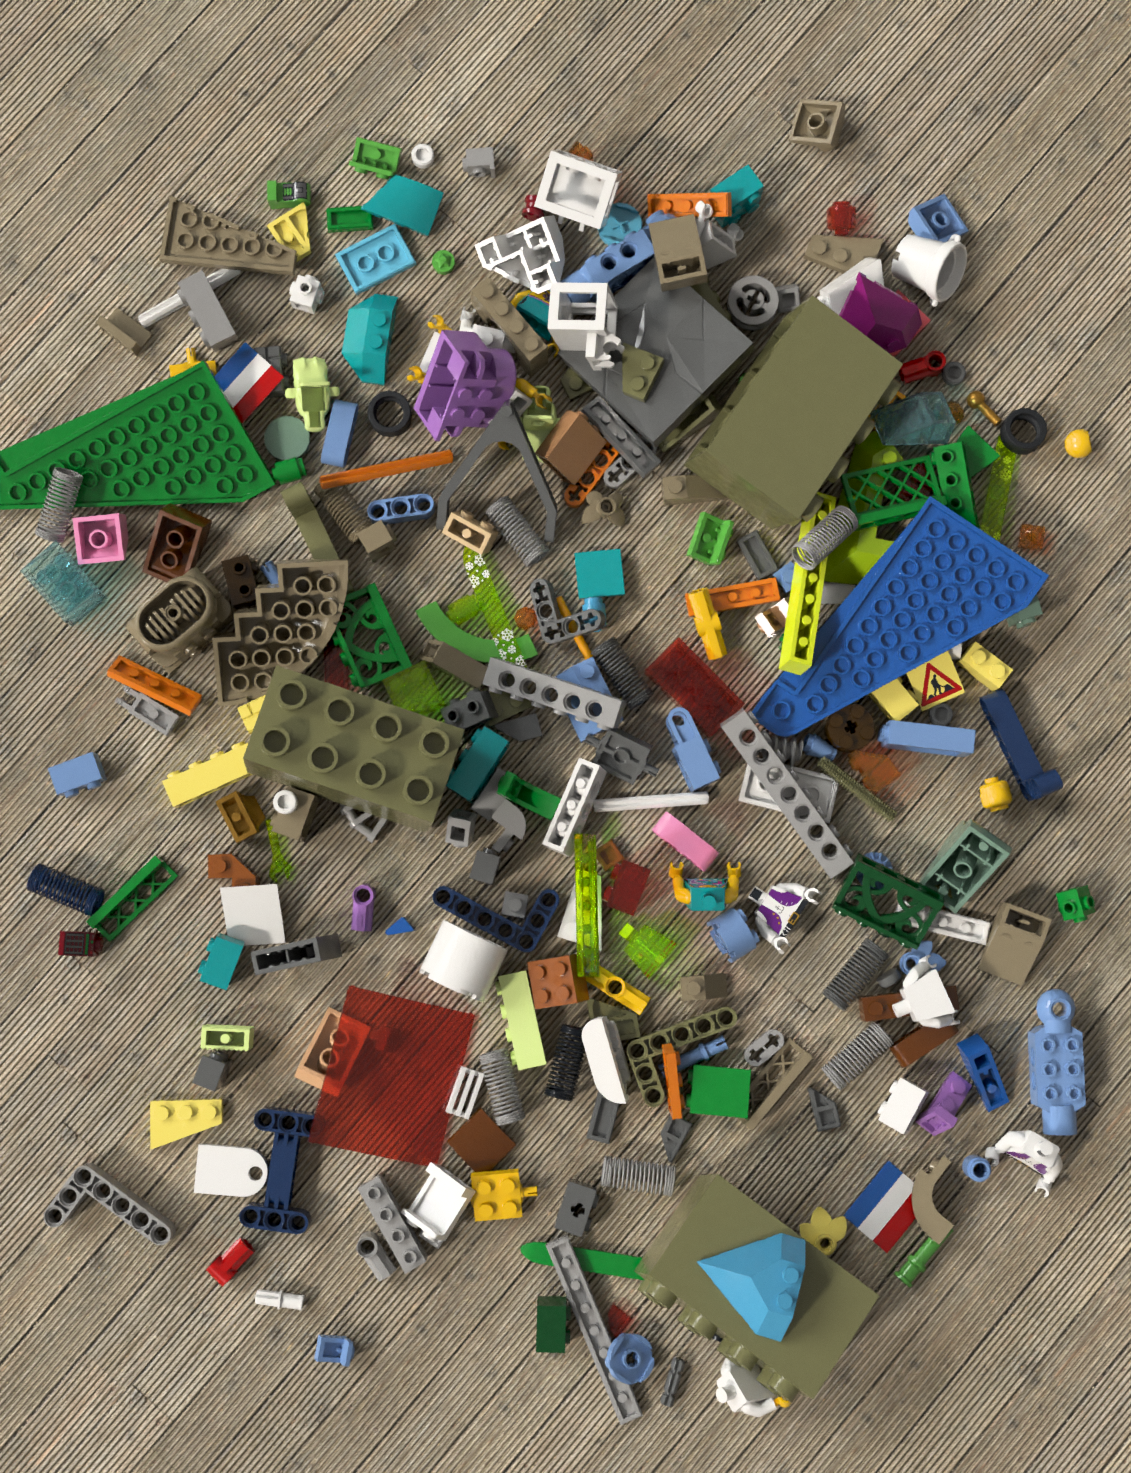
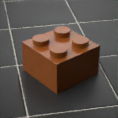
(556, 982)

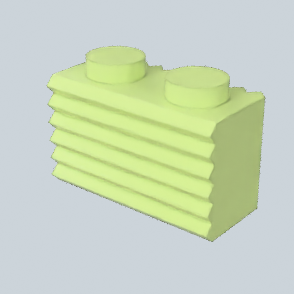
(227, 1037)

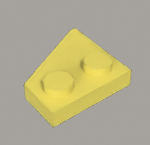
(293, 230)

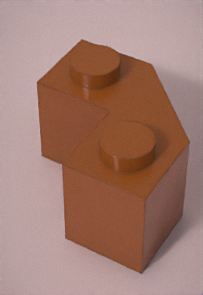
(231, 866)

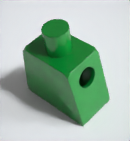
(978, 451)

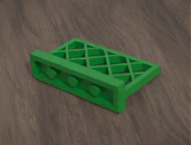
(895, 512)

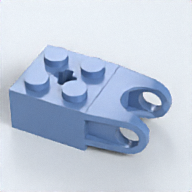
(692, 751)

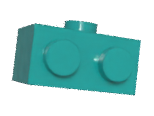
(221, 960)

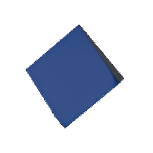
(400, 926)

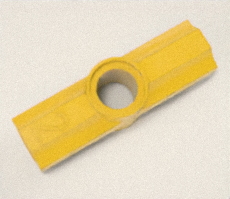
(707, 623)
(629, 995)

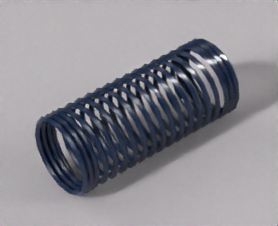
(92, 903)

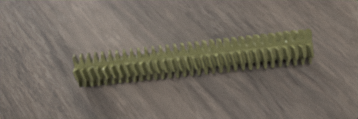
(860, 790)

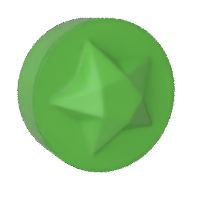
(443, 262)

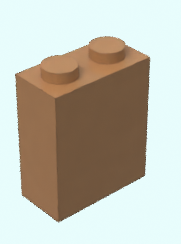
(571, 446)

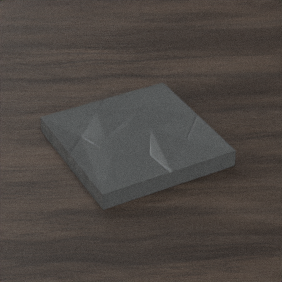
(681, 328)

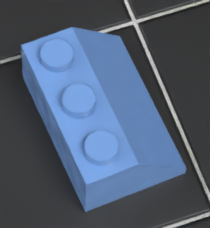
(587, 675)

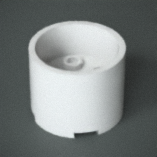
(463, 961)

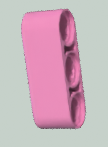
(685, 841)

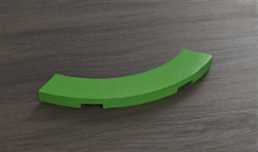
(475, 647)

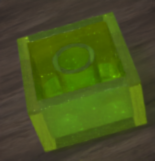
(414, 689)

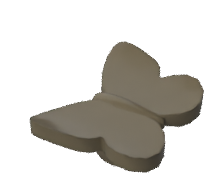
(604, 508)

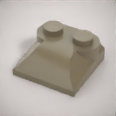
(818, 123)

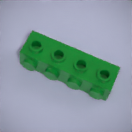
(955, 479)

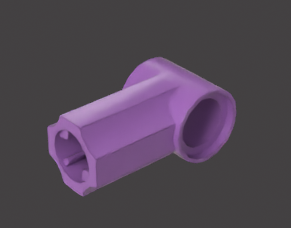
(363, 910)

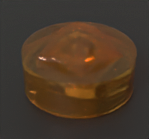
(956, 410)

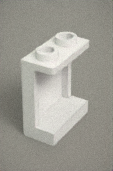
(439, 1203)

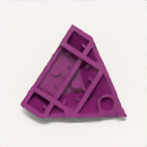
(881, 314)

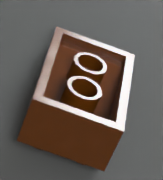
(176, 542)

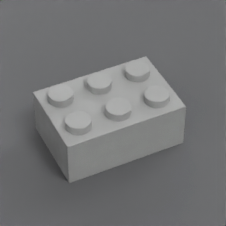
(206, 311)

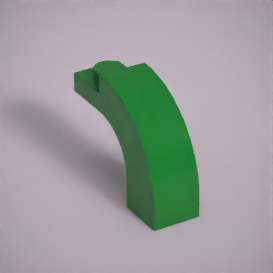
(527, 795)

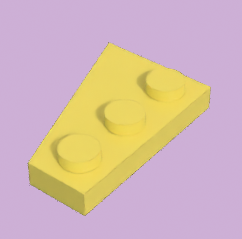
(181, 1118)

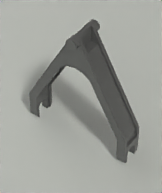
(504, 427)

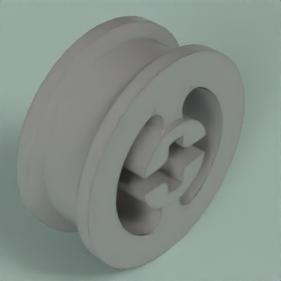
(767, 310)

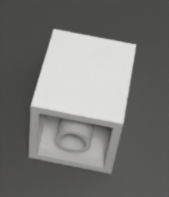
(837, 291)

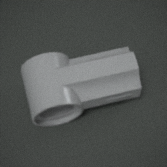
(377, 1257)

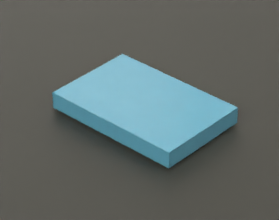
(375, 259)

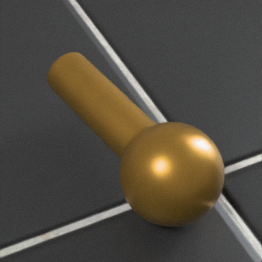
(977, 401)

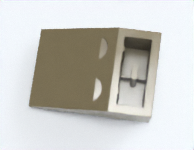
(678, 252)
(1013, 943)

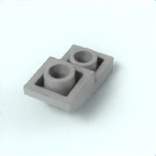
(488, 800)

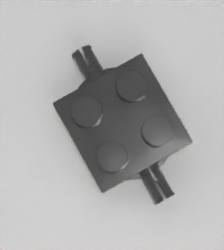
(622, 754)

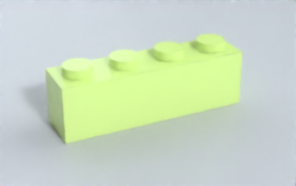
(522, 1020)

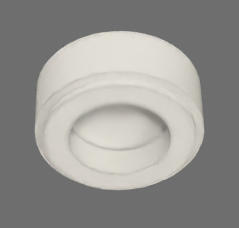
(422, 156)
(285, 802)

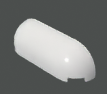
(606, 1059)

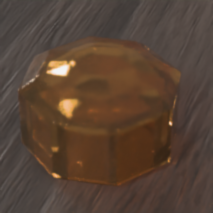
(525, 618)

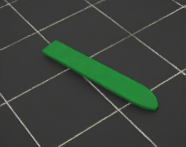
(589, 1259)

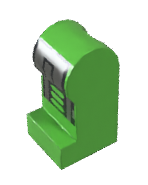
(288, 194)

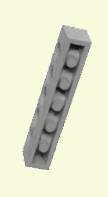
(611, 706)

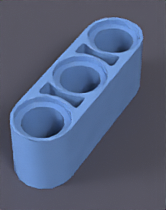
(339, 433)
(412, 513)

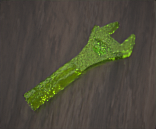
(278, 862)

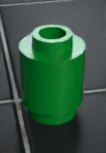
(289, 470)

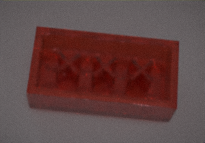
(693, 687)
(626, 888)

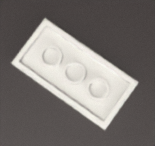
(819, 785)

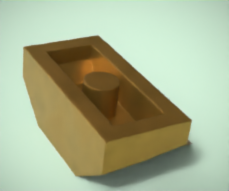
(241, 815)

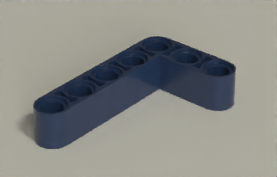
(1017, 748)
(497, 920)

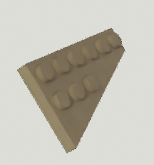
(212, 242)

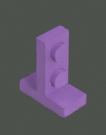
(942, 1110)

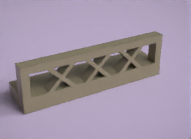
(780, 1085)

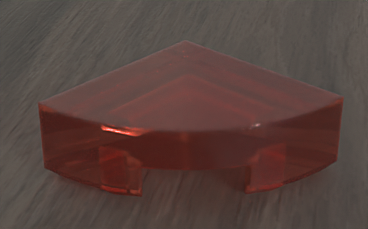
(617, 1320)

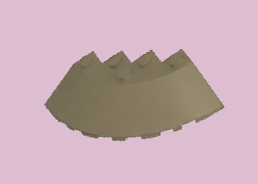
(284, 630)

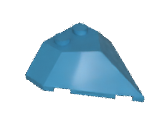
(761, 1281)

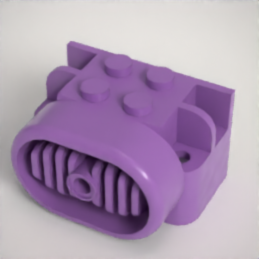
(464, 384)

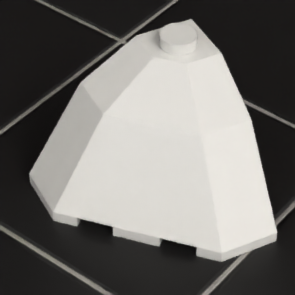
(527, 255)

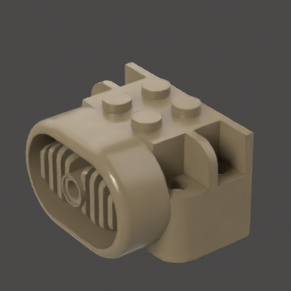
(180, 619)

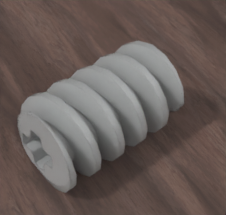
(789, 750)

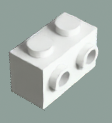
(902, 1105)

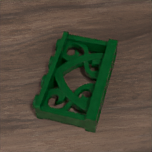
(874, 872)

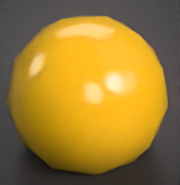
(1078, 443)

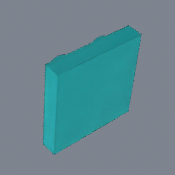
(599, 574)

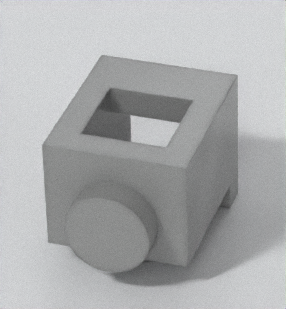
(479, 162)
(456, 821)

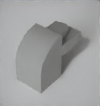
(514, 823)

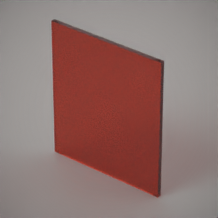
(391, 1077)

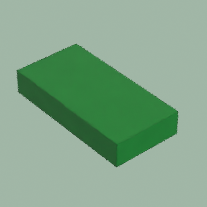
(348, 219)

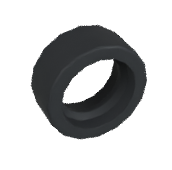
(385, 397)
(1035, 420)

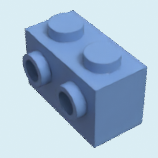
(77, 774)

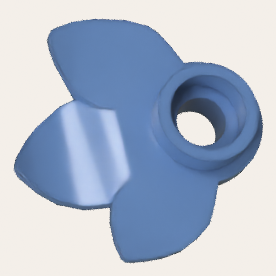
(924, 949)

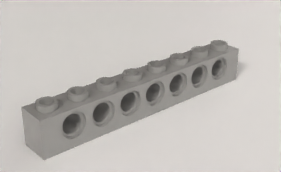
(833, 862)

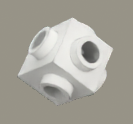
(306, 293)

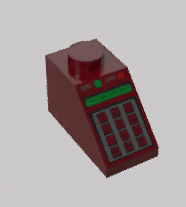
(80, 943)

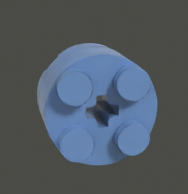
(733, 934)

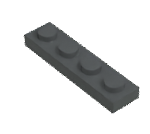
(621, 436)

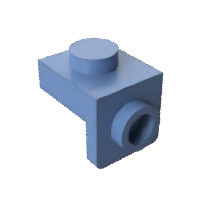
(334, 1349)

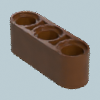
(920, 1042)

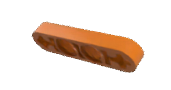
(596, 471)

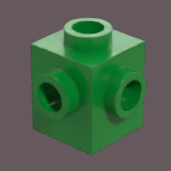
(1076, 903)

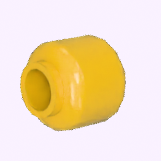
(995, 794)

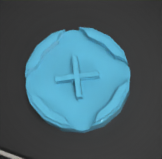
(621, 221)

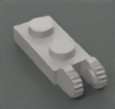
(150, 712)

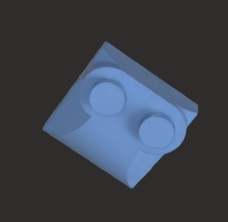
(936, 220)

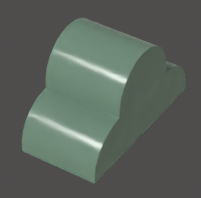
(965, 863)

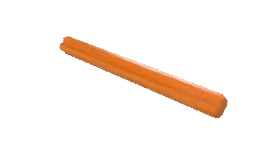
(386, 469)

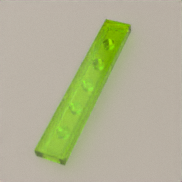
(586, 905)

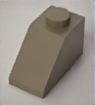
(703, 987)

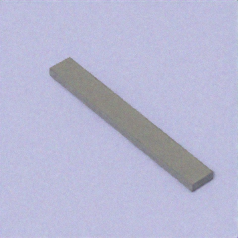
(591, 1325)

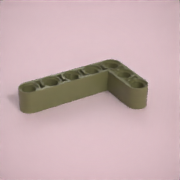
(310, 524)
(669, 1034)

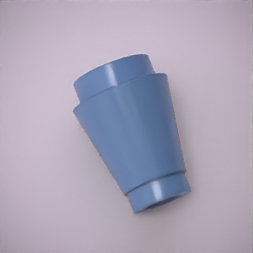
(817, 747)

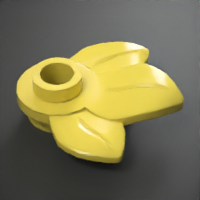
(823, 1227)

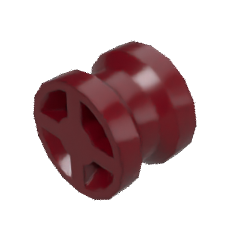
(530, 212)

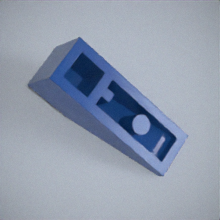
(983, 1071)

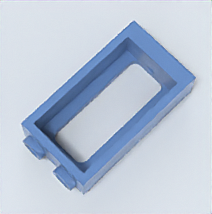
(927, 738)

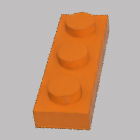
(673, 1081)

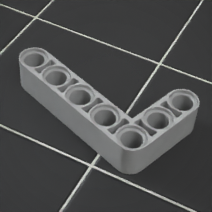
(111, 1202)

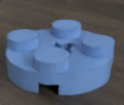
(616, 1358)

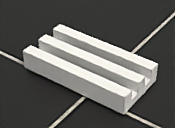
(458, 1112)

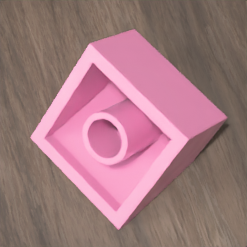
(101, 538)

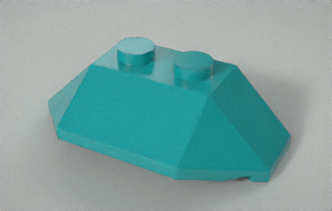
(370, 337)

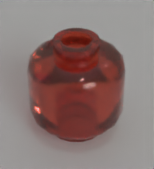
(841, 217)

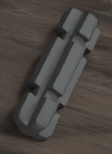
(672, 1382)

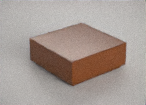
(609, 855)

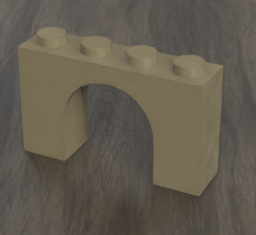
(494, 307)

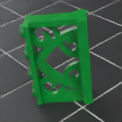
(395, 653)

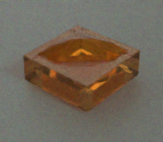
(1031, 537)

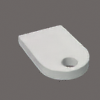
(227, 1170)

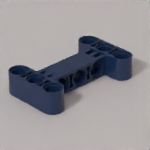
(281, 1173)

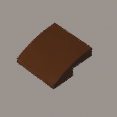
(481, 1142)

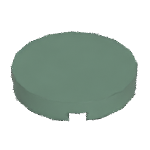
(287, 438)

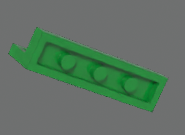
(125, 892)

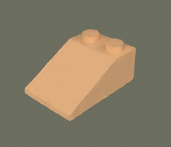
(316, 1058)

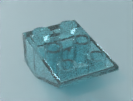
(915, 420)

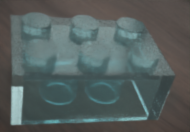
(63, 583)

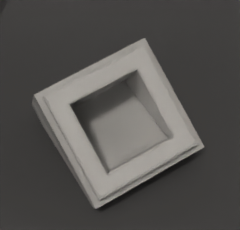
(788, 297)

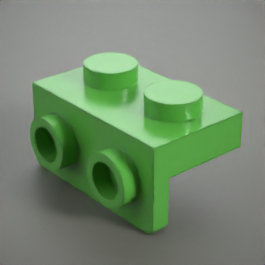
(376, 158)
(710, 539)

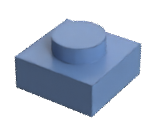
(784, 577)

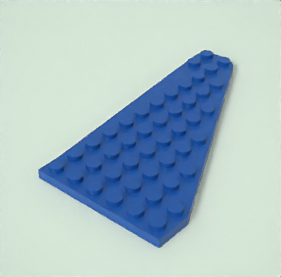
(916, 602)

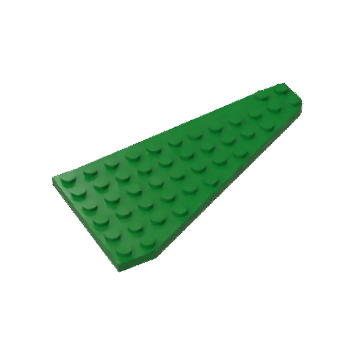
(145, 449)

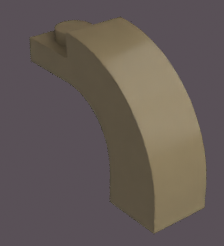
(927, 1216)

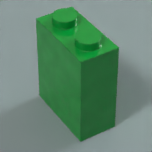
(719, 1091)

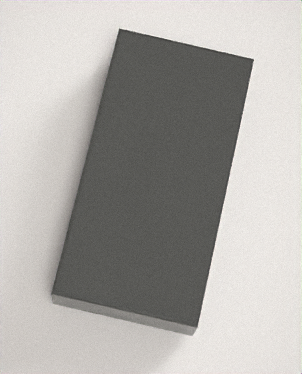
(757, 555)
(602, 1119)

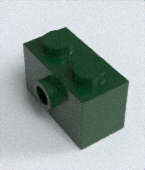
(551, 1324)

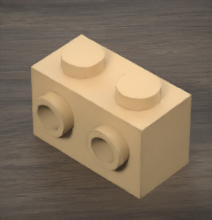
(470, 532)

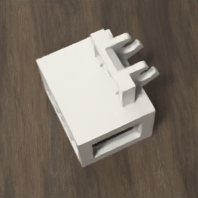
(578, 189)
(585, 334)

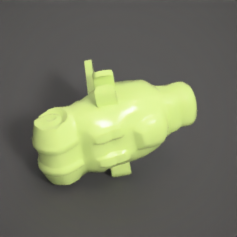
(312, 391)
(539, 421)

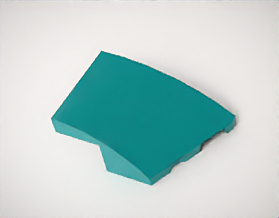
(406, 204)

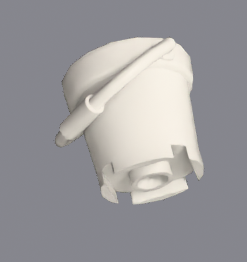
(931, 265)

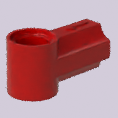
(920, 367)
(227, 1264)

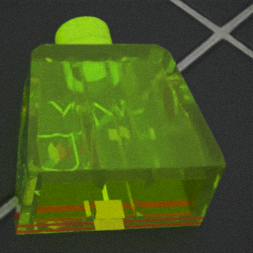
(646, 948)

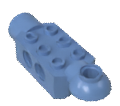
(618, 262)
(1056, 1064)

